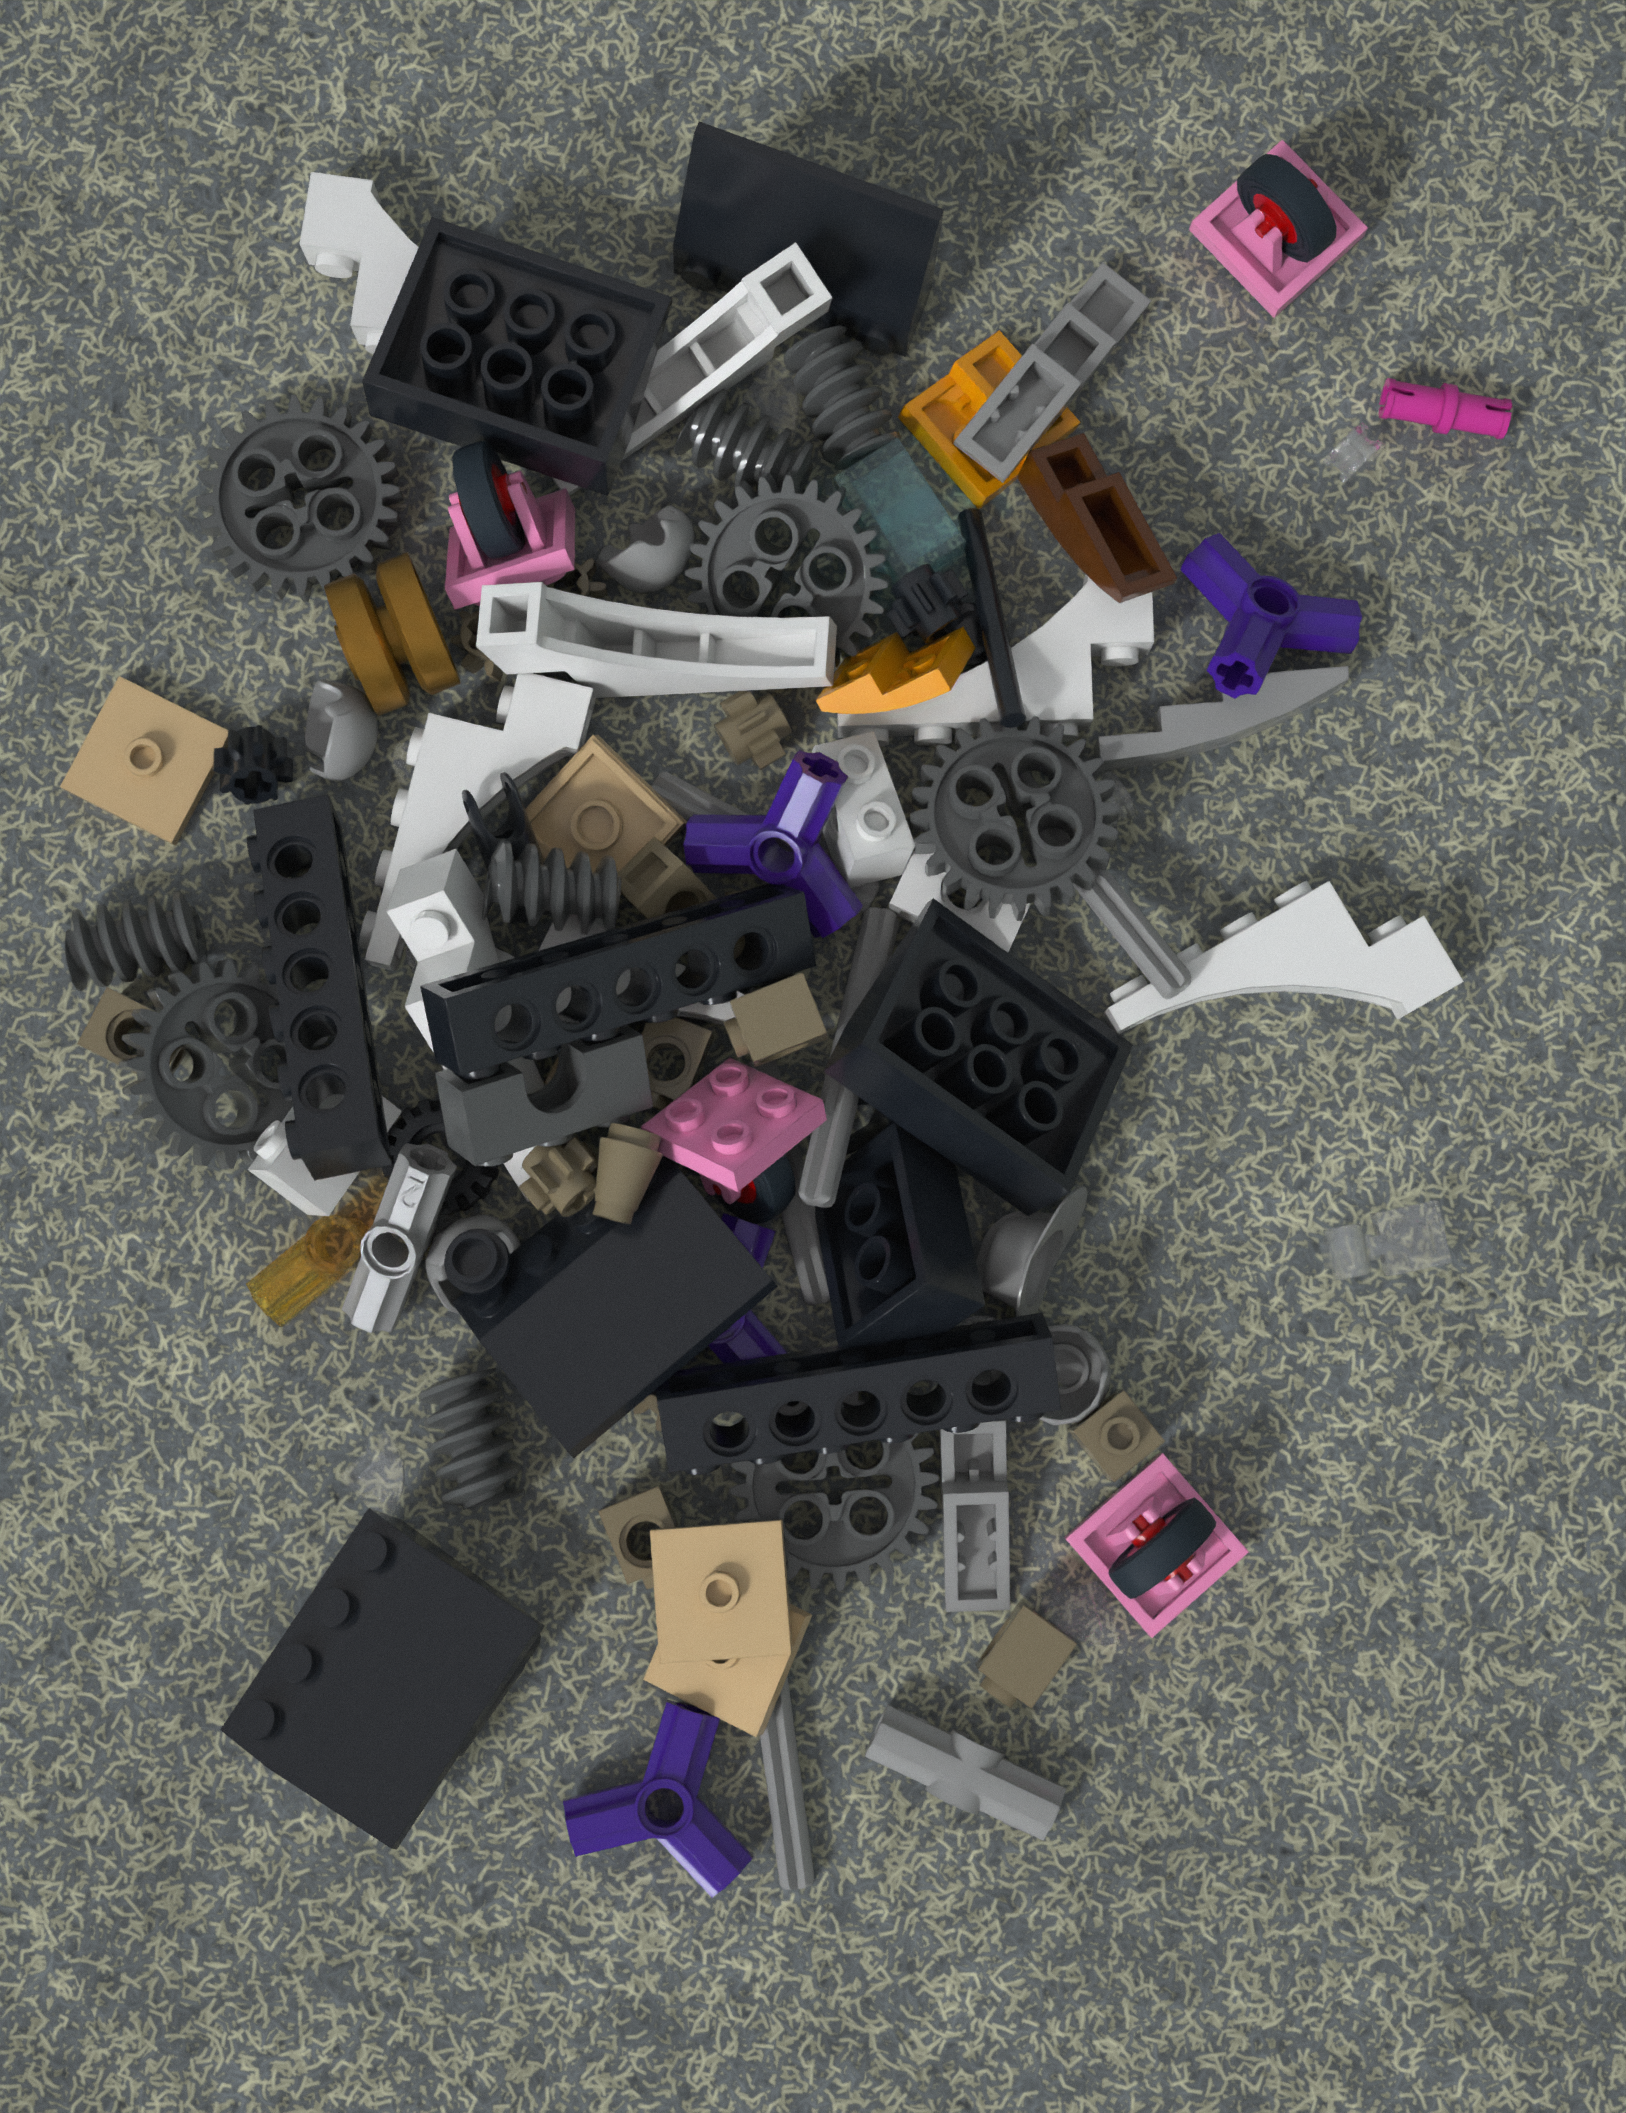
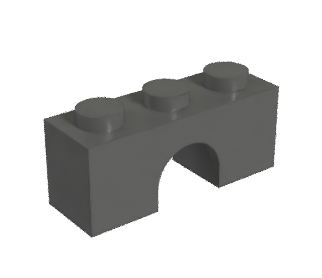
(591, 1088)

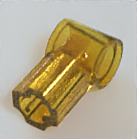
(305, 1270)

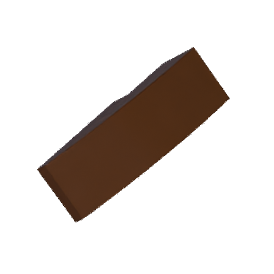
(1095, 519)

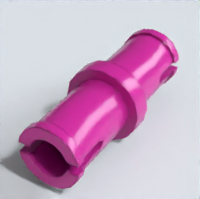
(1445, 408)

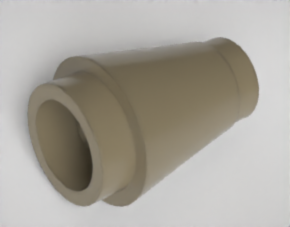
(624, 1171)

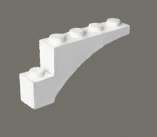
(350, 232)
(727, 343)
(649, 650)
(1050, 671)
(542, 726)
(442, 923)
(1303, 949)

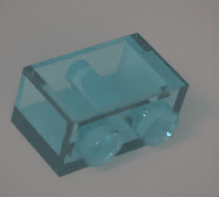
(904, 507)

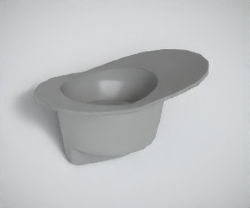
(1024, 1250)

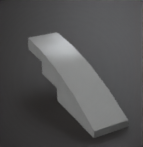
(1052, 372)
(1212, 725)
(975, 1515)

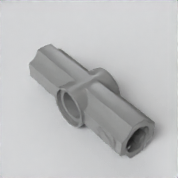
(410, 1211)
(965, 1772)

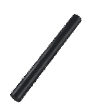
(991, 619)

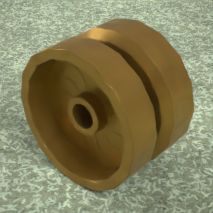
(386, 636)

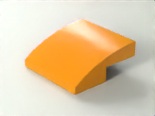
(950, 404)
(892, 678)

